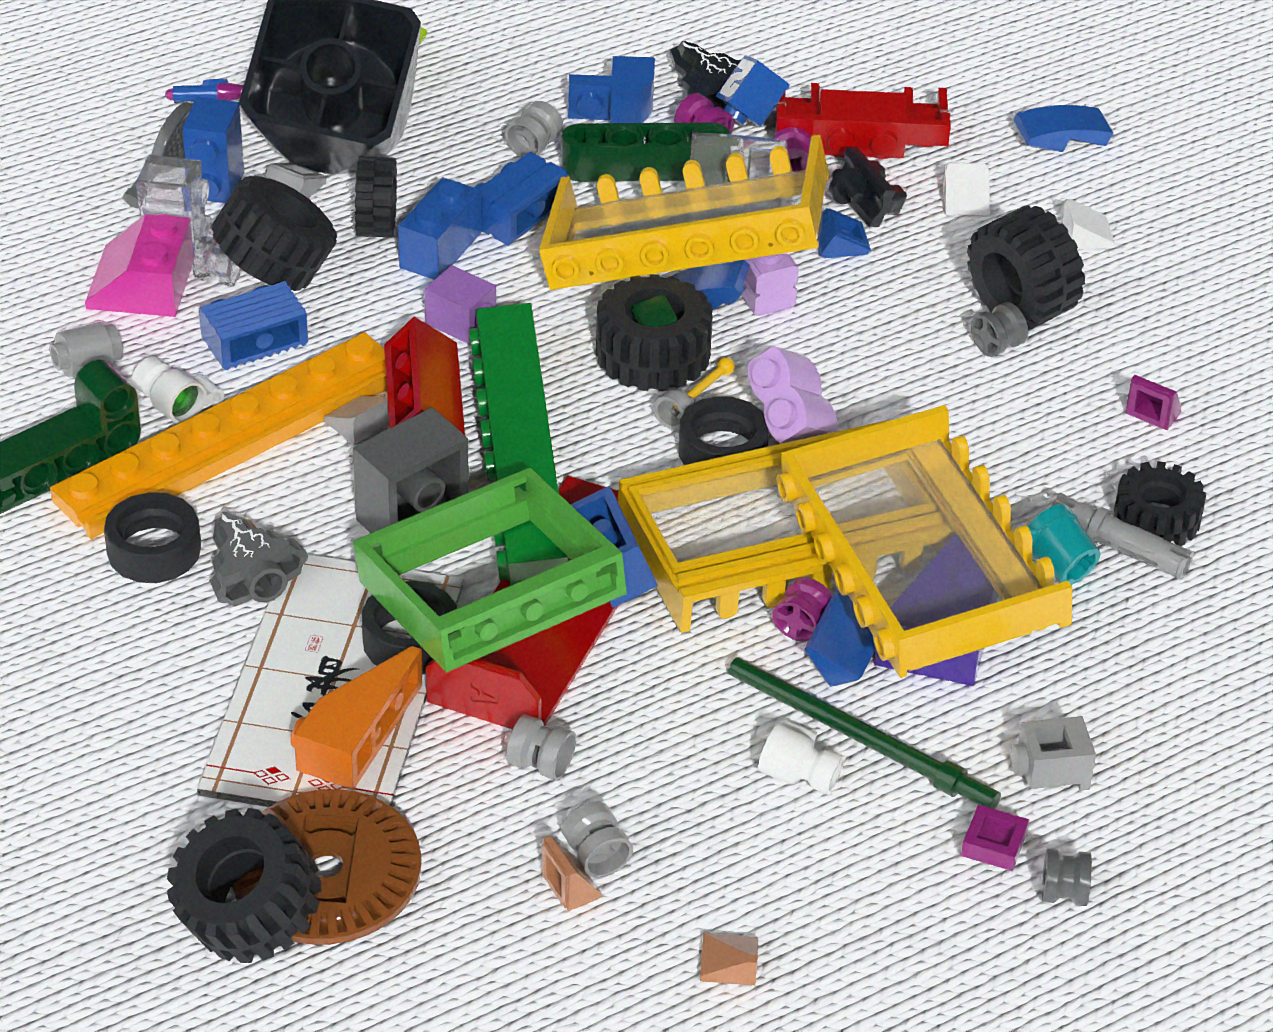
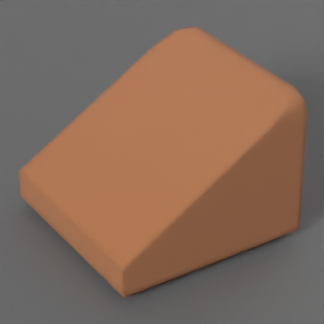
(567, 876)

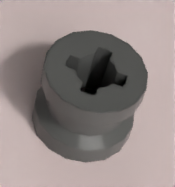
(999, 329)
(1066, 877)

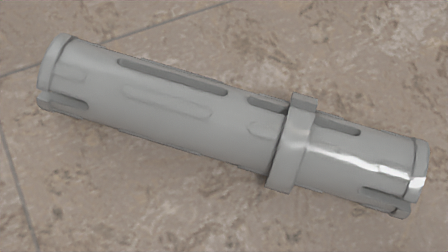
(1129, 539)

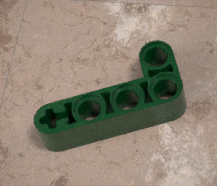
(628, 148)
(73, 441)

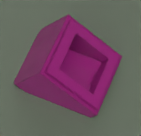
(1153, 403)

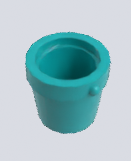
(1065, 542)

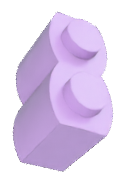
(791, 395)

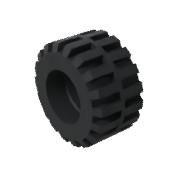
(274, 232)
(1027, 262)
(653, 355)
(218, 859)

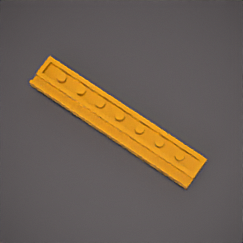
(225, 433)

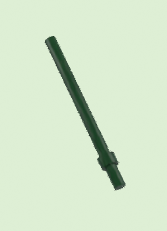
(946, 775)

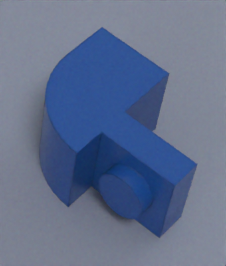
(618, 98)

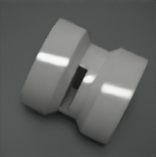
(534, 129)
(541, 747)
(595, 836)

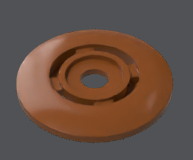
(377, 858)

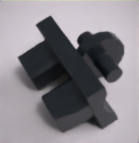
(865, 188)

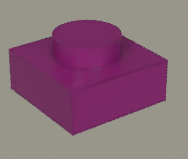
(995, 837)

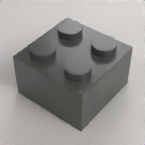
(409, 470)

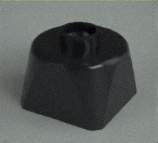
(332, 80)

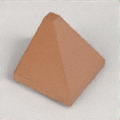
(729, 959)

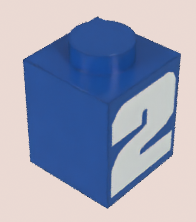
(752, 91)

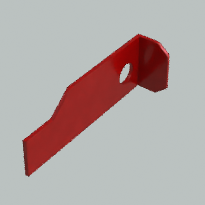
(530, 673)

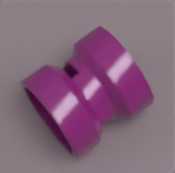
(699, 109)

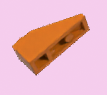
(356, 719)

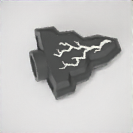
(252, 561)

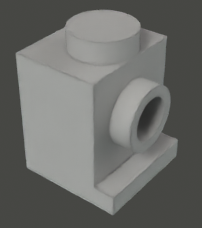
(1054, 753)

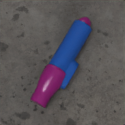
(210, 88)

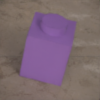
(453, 302)

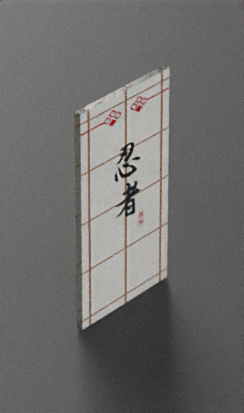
(301, 653)

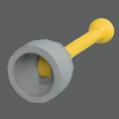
(681, 401)

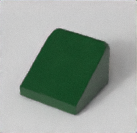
(654, 312)

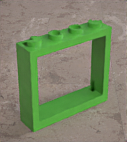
(513, 613)

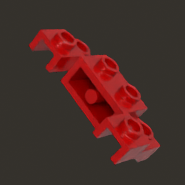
(868, 120)

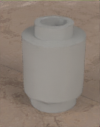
(84, 344)

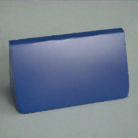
(839, 643)

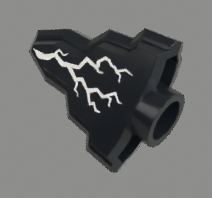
(702, 70)

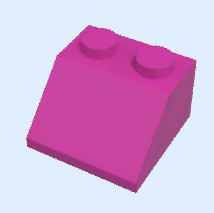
(145, 268)

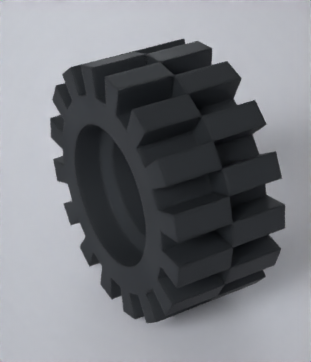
(375, 196)
(1164, 487)

